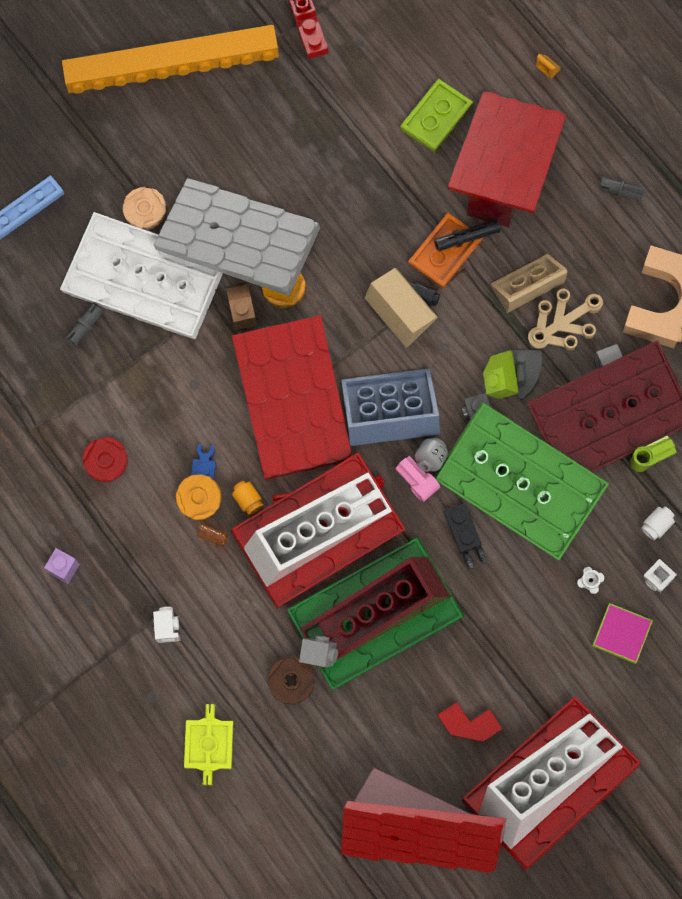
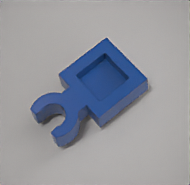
(204, 465)

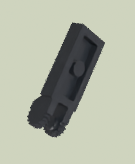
(464, 533)

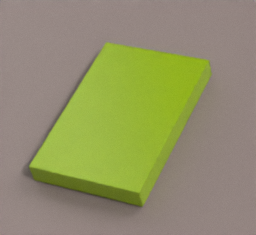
(436, 115)

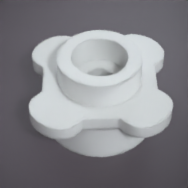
(591, 586)

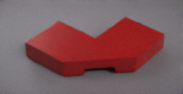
(459, 726)

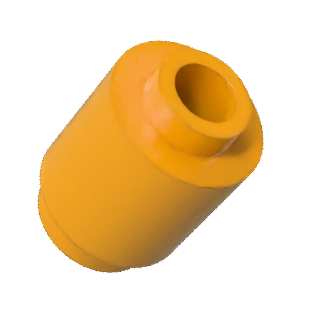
(247, 497)

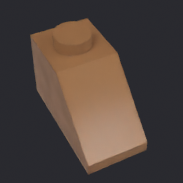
(241, 307)

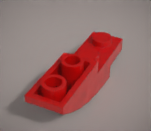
(308, 28)

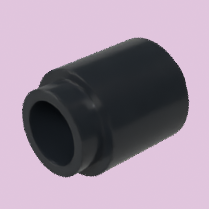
(426, 292)

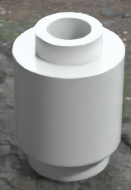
(658, 523)

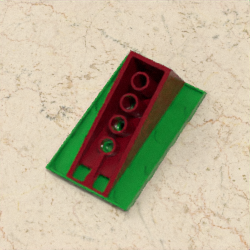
(378, 611)

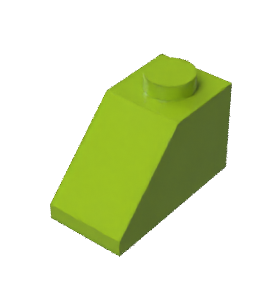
(501, 376)

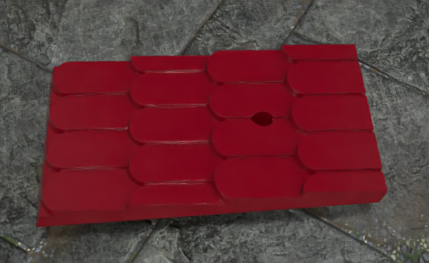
(594, 416)

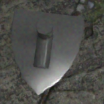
(527, 369)

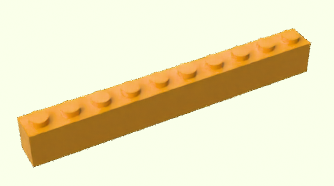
(170, 59)

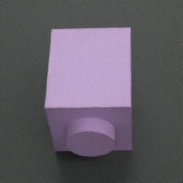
(61, 566)

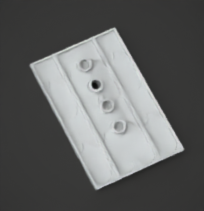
(127, 275)

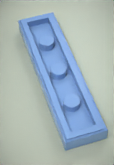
(29, 205)

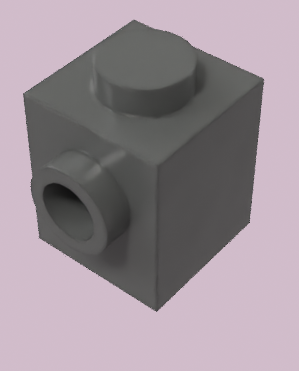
(471, 405)

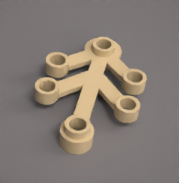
(562, 322)

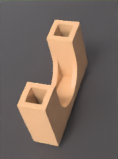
(659, 326)

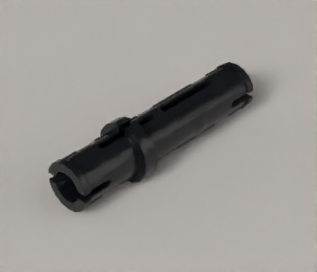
(458, 238)

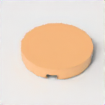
(144, 208)

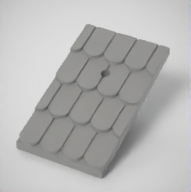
(237, 236)

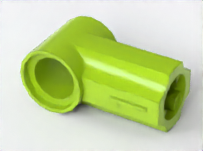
(653, 453)

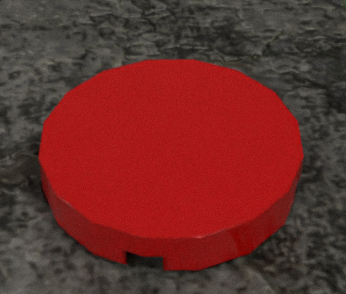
(105, 459)

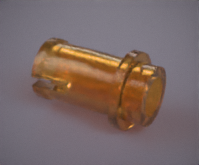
(215, 536)

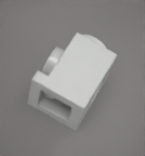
(659, 576)
(165, 625)

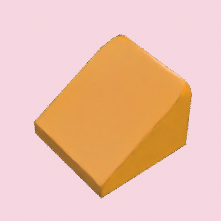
(547, 65)

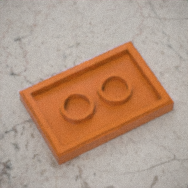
(442, 265)

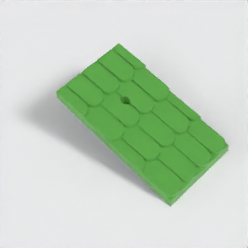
(535, 493)

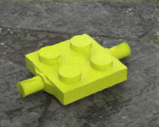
(208, 744)

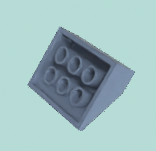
(390, 407)

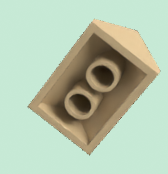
(529, 282)
(400, 306)

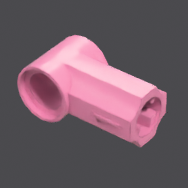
(421, 483)

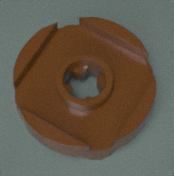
(292, 694)

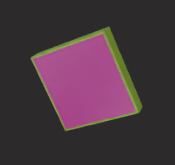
(622, 633)

